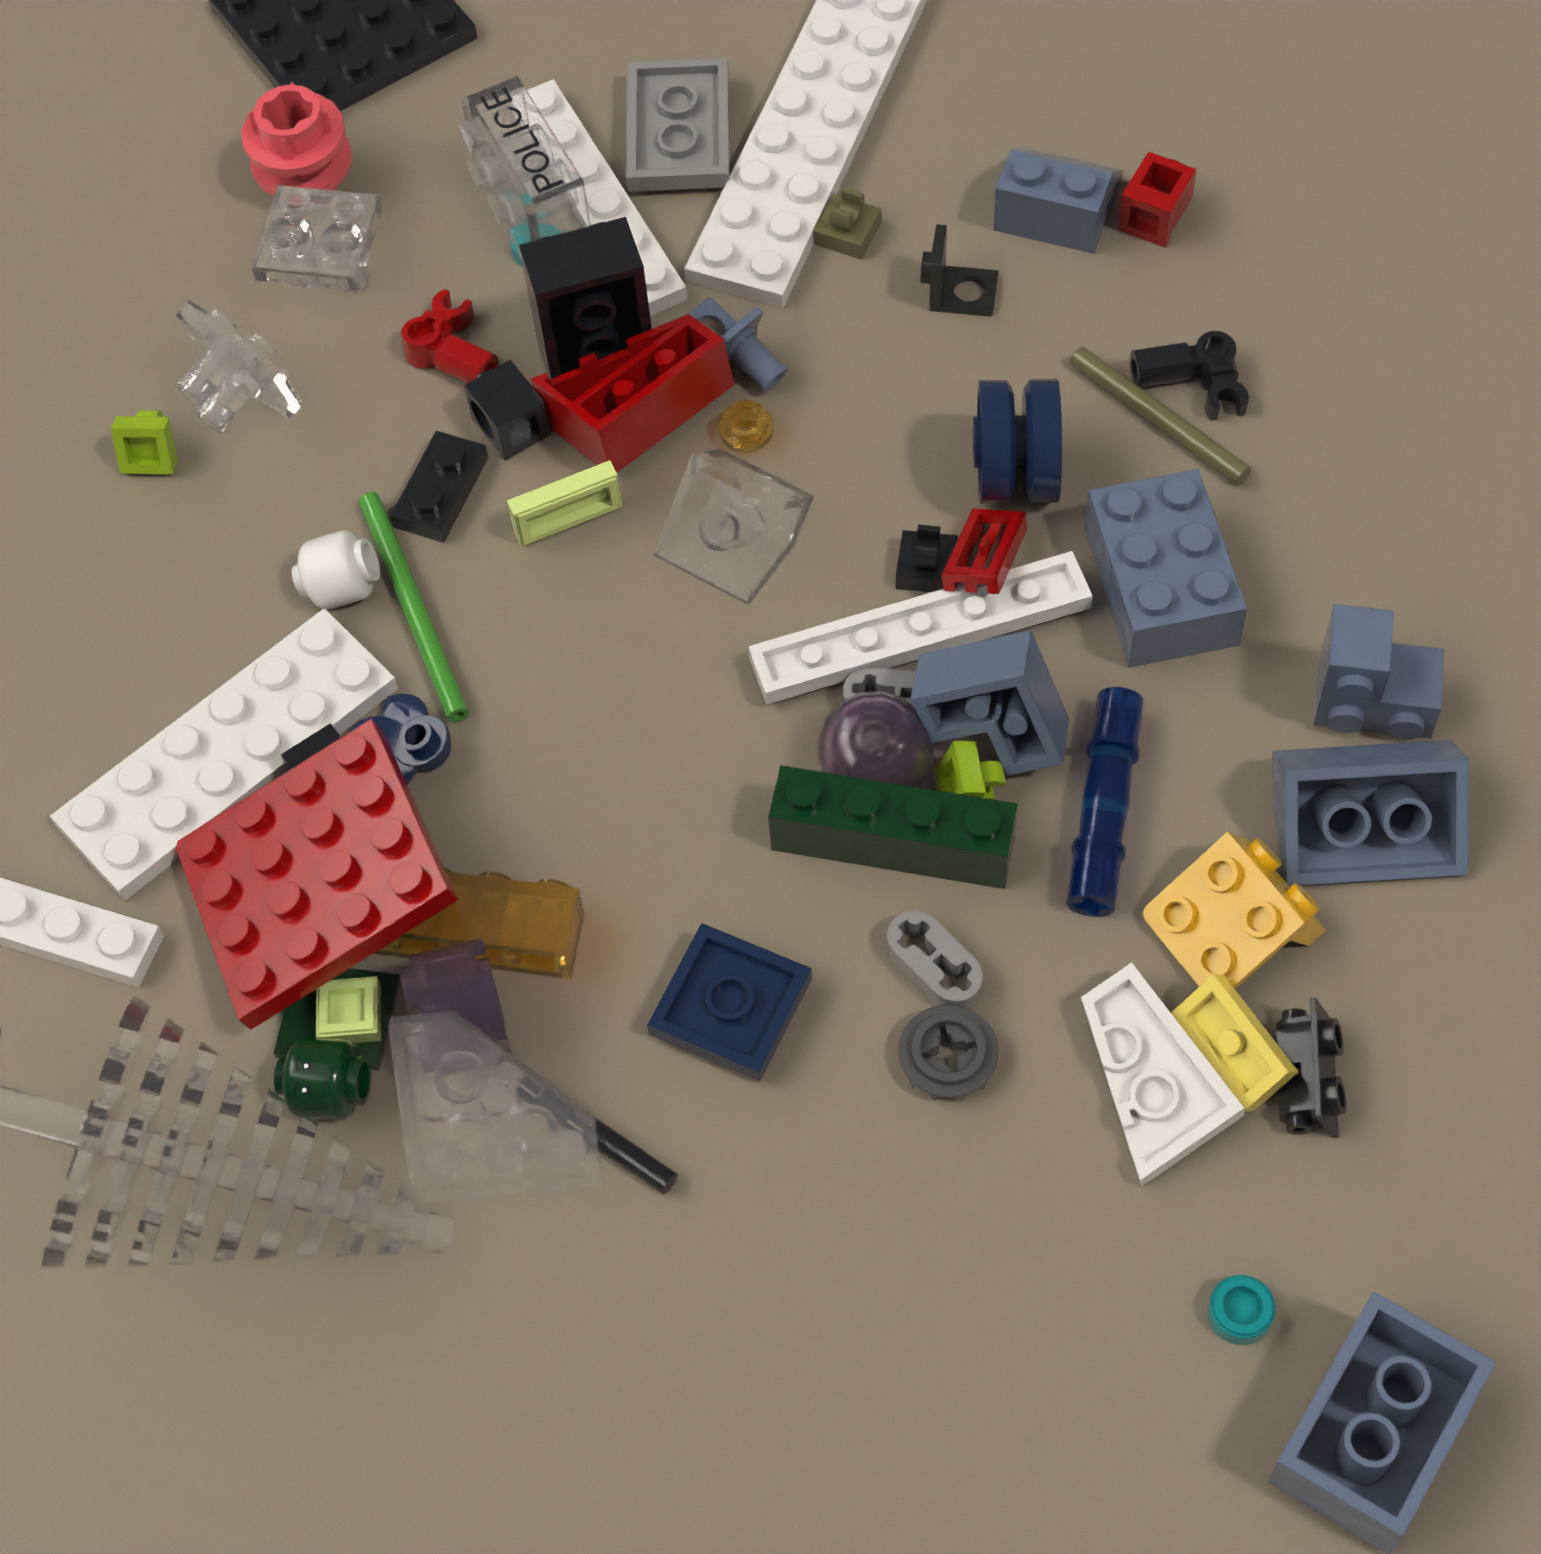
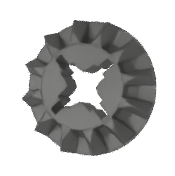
(965, 1032)

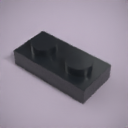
(439, 486)

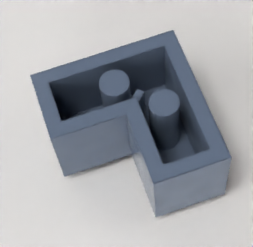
(1376, 683)
(997, 690)

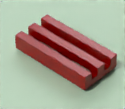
(979, 573)

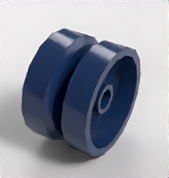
(1018, 441)

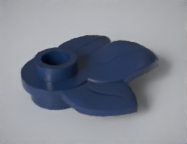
(413, 735)

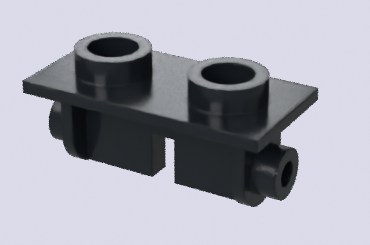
(1316, 1092)

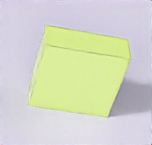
(349, 1009)

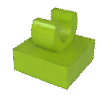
(144, 443)
(964, 774)

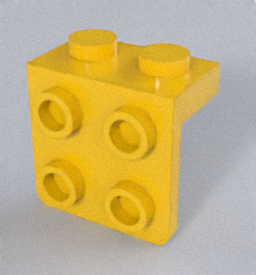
(1232, 911)

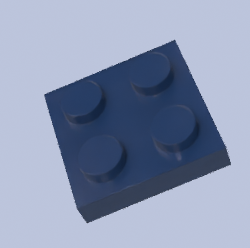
(730, 1001)

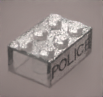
(521, 164)

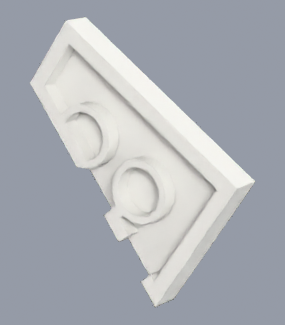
(1156, 1074)

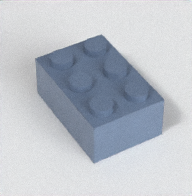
(1164, 568)
(1381, 1423)

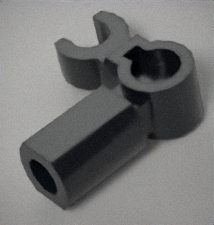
(1208, 360)

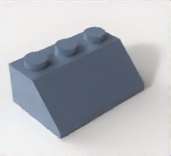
(1371, 812)

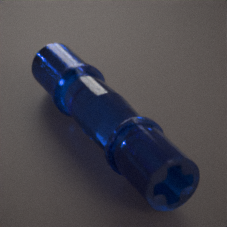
(1105, 802)

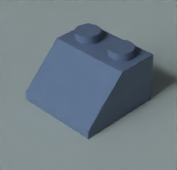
(1054, 198)

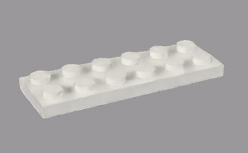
(221, 751)

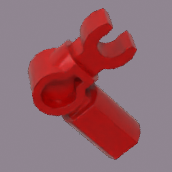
(431, 343)

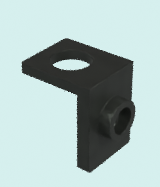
(945, 278)

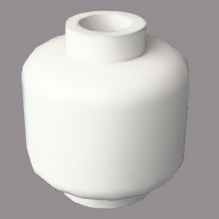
(336, 569)

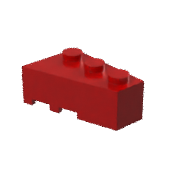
(638, 394)

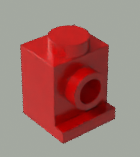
(1156, 198)

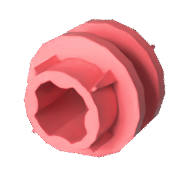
(296, 140)

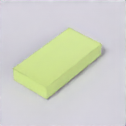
(565, 503)

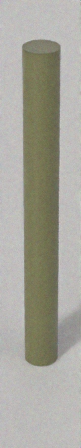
(1160, 416)

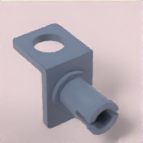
(743, 345)

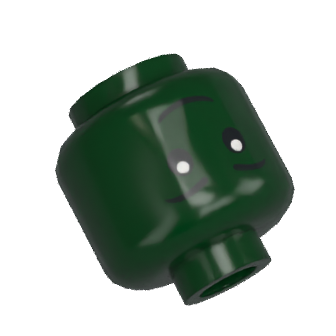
(323, 1078)

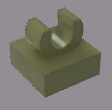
(847, 224)

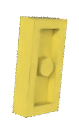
(1234, 1042)

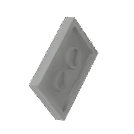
(677, 124)

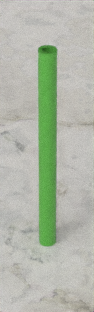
(413, 608)

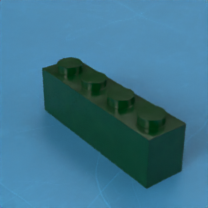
(892, 826)

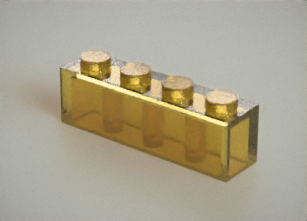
(521, 922)

